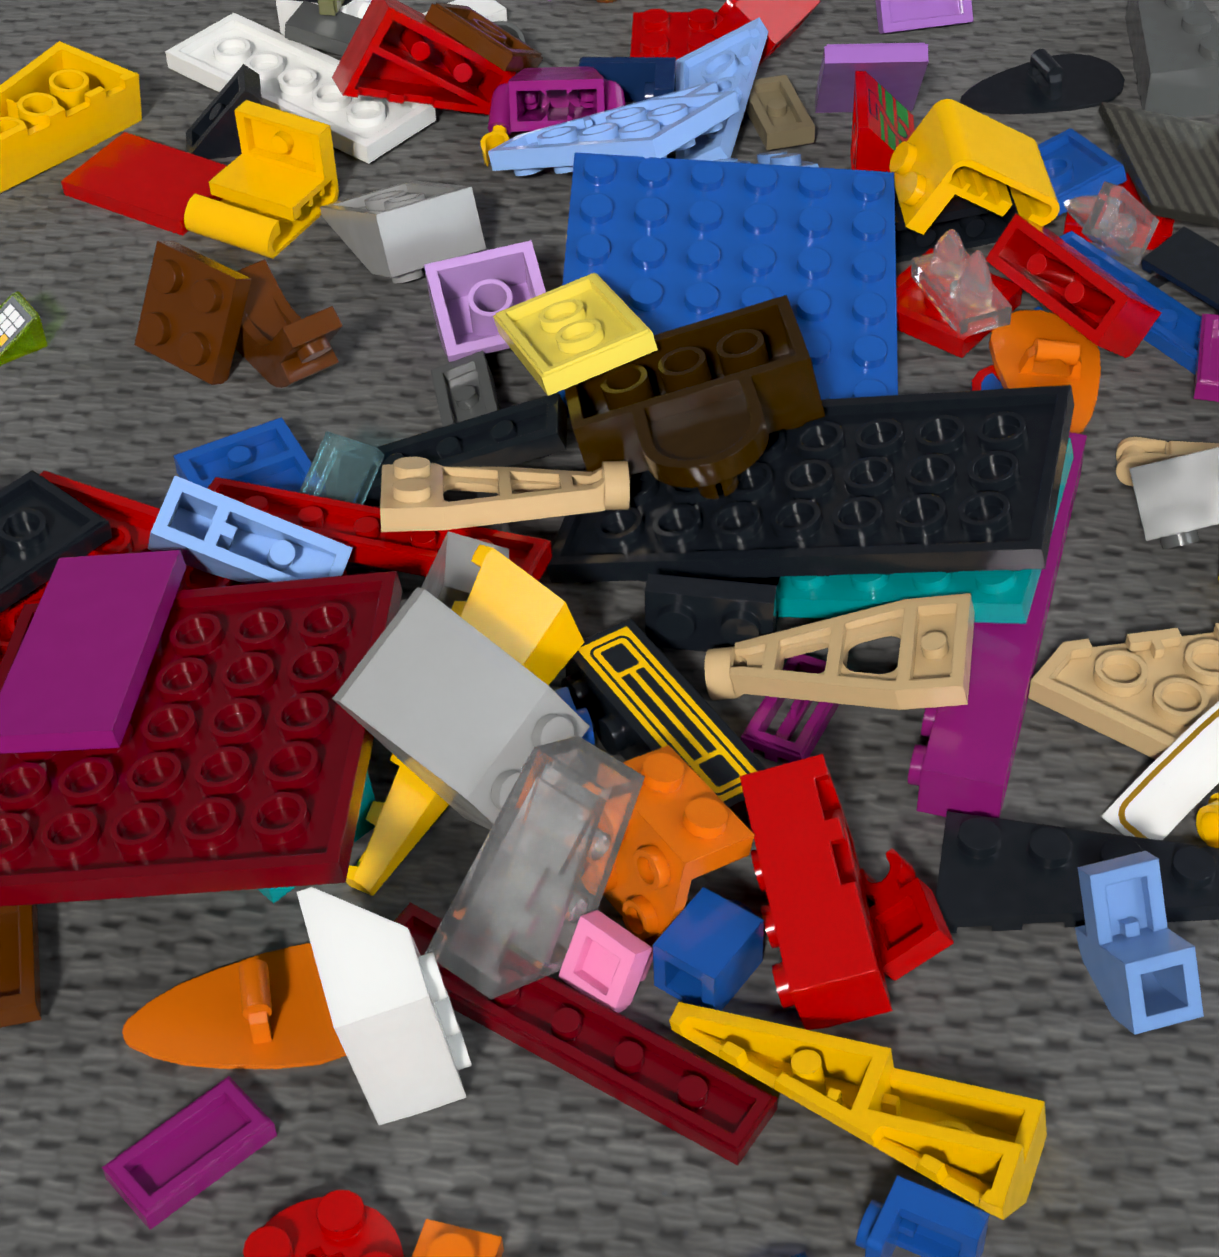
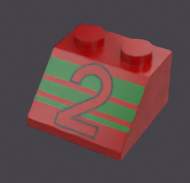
(877, 125)

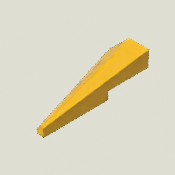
(528, 626)
(950, 1131)

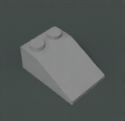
(408, 227)
(454, 706)

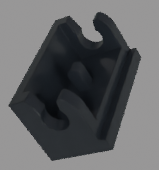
(1187, 262)

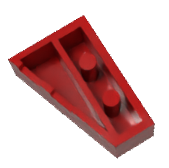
(411, 60)
(814, 896)

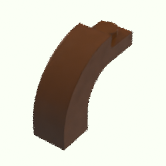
(277, 338)

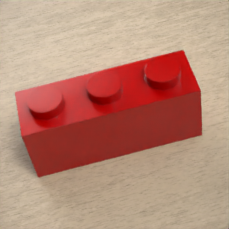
(1072, 286)

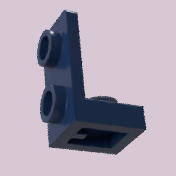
(638, 76)

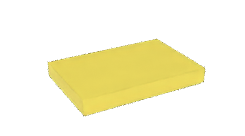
(574, 333)

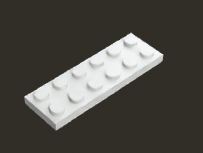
(299, 83)

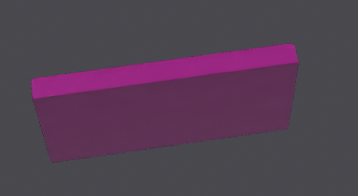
(88, 651)

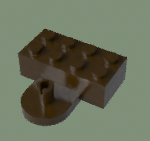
(701, 400)

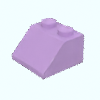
(473, 288)

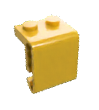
(970, 158)
(272, 186)

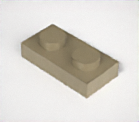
(779, 114)

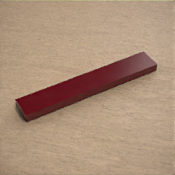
(614, 1055)

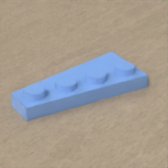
(733, 65)

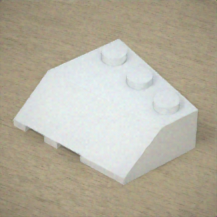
(386, 1008)

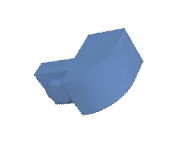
(1130, 953)

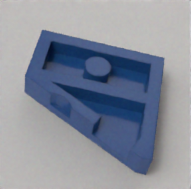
(258, 456)

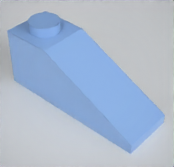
(241, 540)

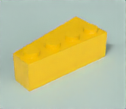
(61, 109)

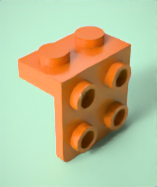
(671, 838)

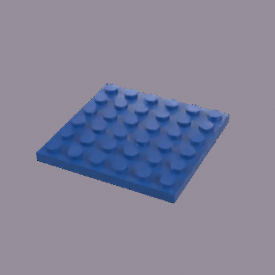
(727, 235)

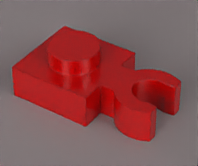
(904, 918)

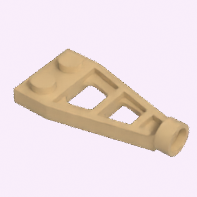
(415, 490)
(929, 673)

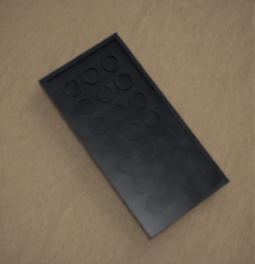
(856, 492)

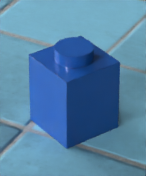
(708, 951)

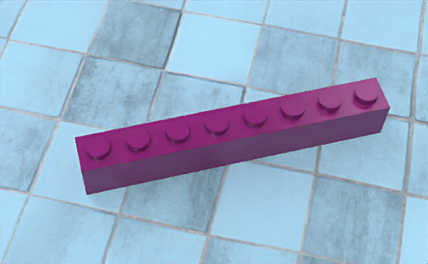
(976, 743)

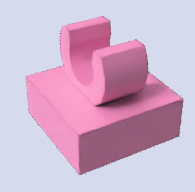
(605, 961)

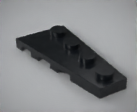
(1028, 873)

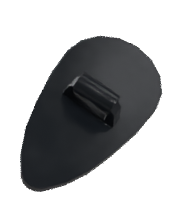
(1047, 85)

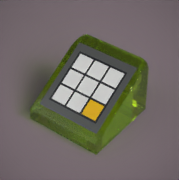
(19, 329)

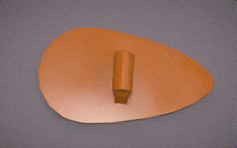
(1047, 351)
(242, 1016)

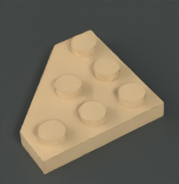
(1136, 689)

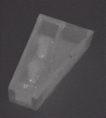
(538, 868)

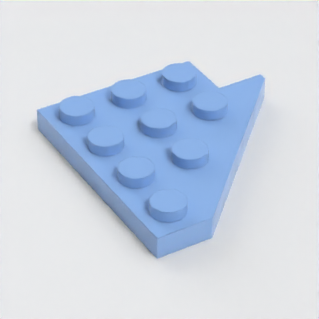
(637, 129)

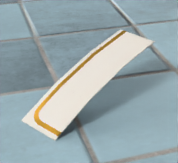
(1171, 783)

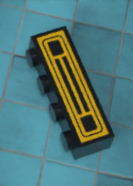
(648, 704)

